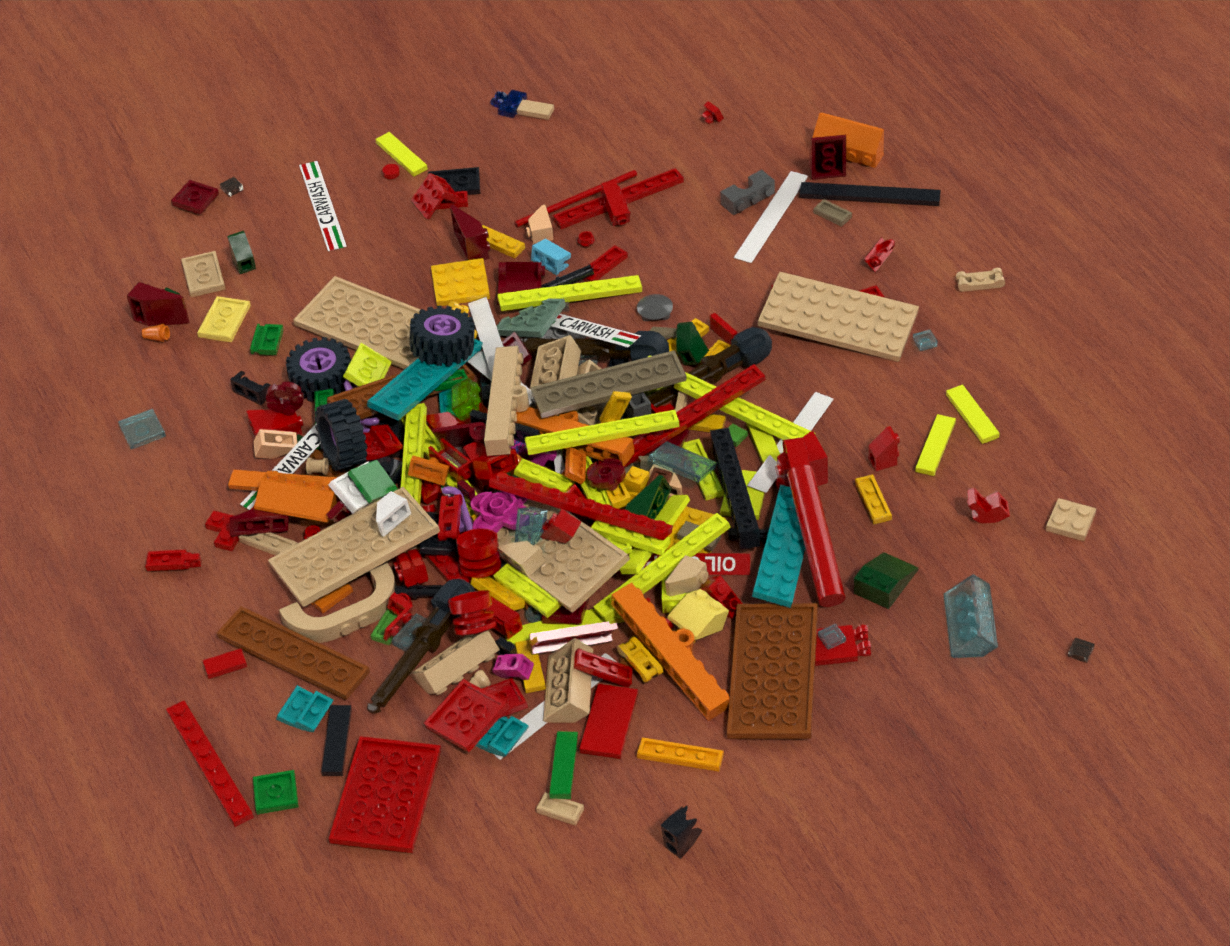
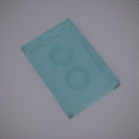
(682, 461)

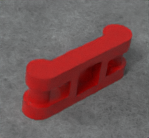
(449, 516)

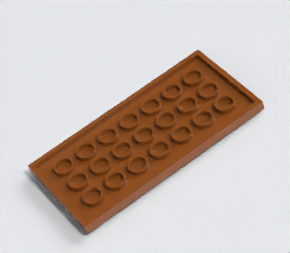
(773, 672)

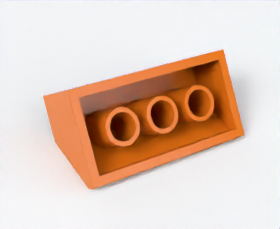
(863, 141)
(295, 496)

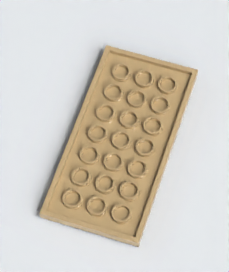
(361, 316)
(838, 316)
(349, 550)
(574, 568)

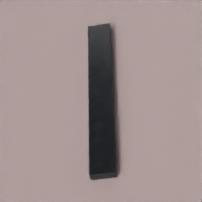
(870, 193)

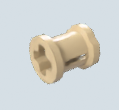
(317, 466)

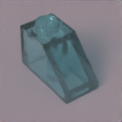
(529, 524)

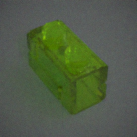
(465, 398)

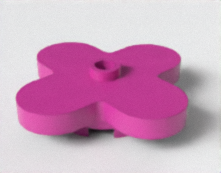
(496, 510)

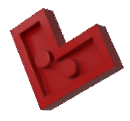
(221, 523)

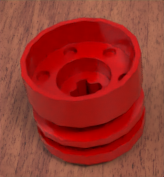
(478, 553)
(471, 608)

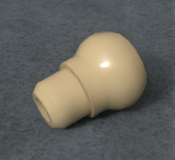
(480, 679)

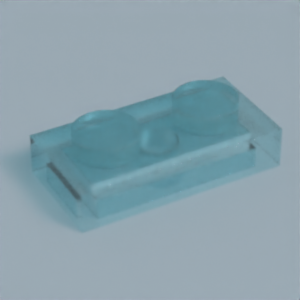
(404, 637)

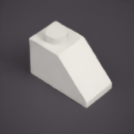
(391, 511)

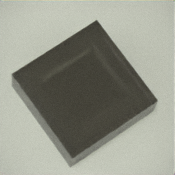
(231, 186)
(1081, 650)

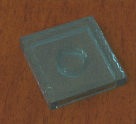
(141, 429)

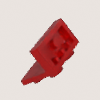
(431, 194)

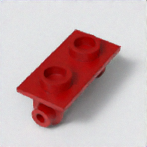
(879, 253)

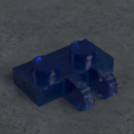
(508, 103)

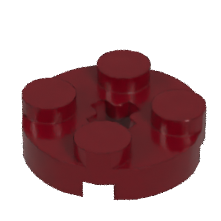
(288, 406)
(606, 474)

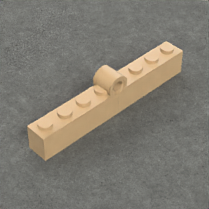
(505, 399)

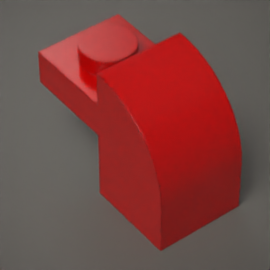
(987, 509)

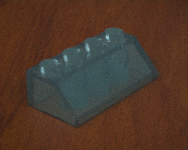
(970, 618)

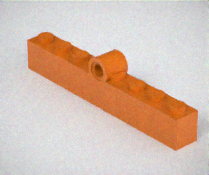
(616, 448)
(671, 650)

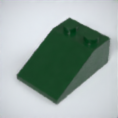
(651, 498)
(883, 579)

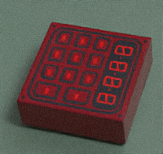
(467, 491)

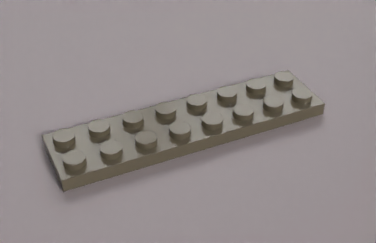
(599, 385)

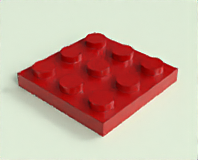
(466, 715)

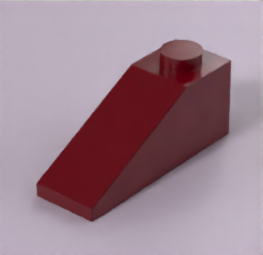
(257, 522)

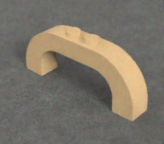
(347, 619)

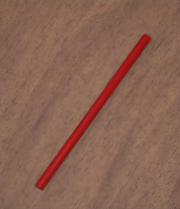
(578, 197)

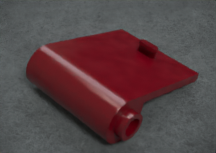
(519, 276)
(462, 434)

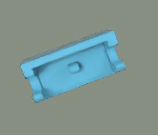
(550, 255)

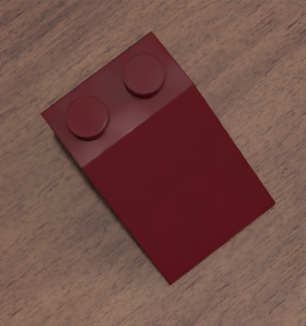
(827, 157)
(470, 234)

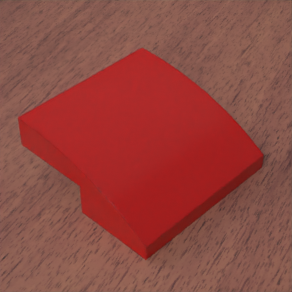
(381, 442)

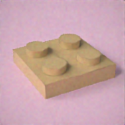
(1071, 519)

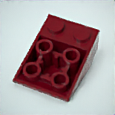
(156, 306)

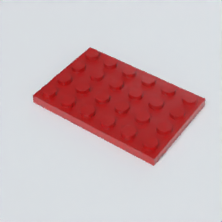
(385, 794)

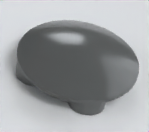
(655, 307)

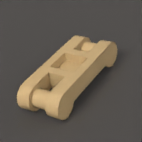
(980, 280)

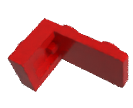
(403, 609)

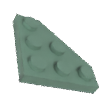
(532, 321)

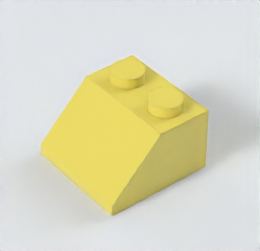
(699, 614)

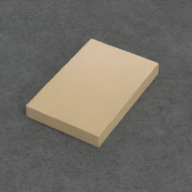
(203, 274)

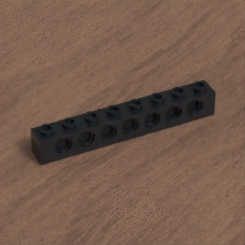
(735, 488)

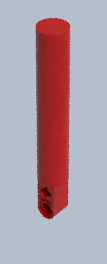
(813, 524)

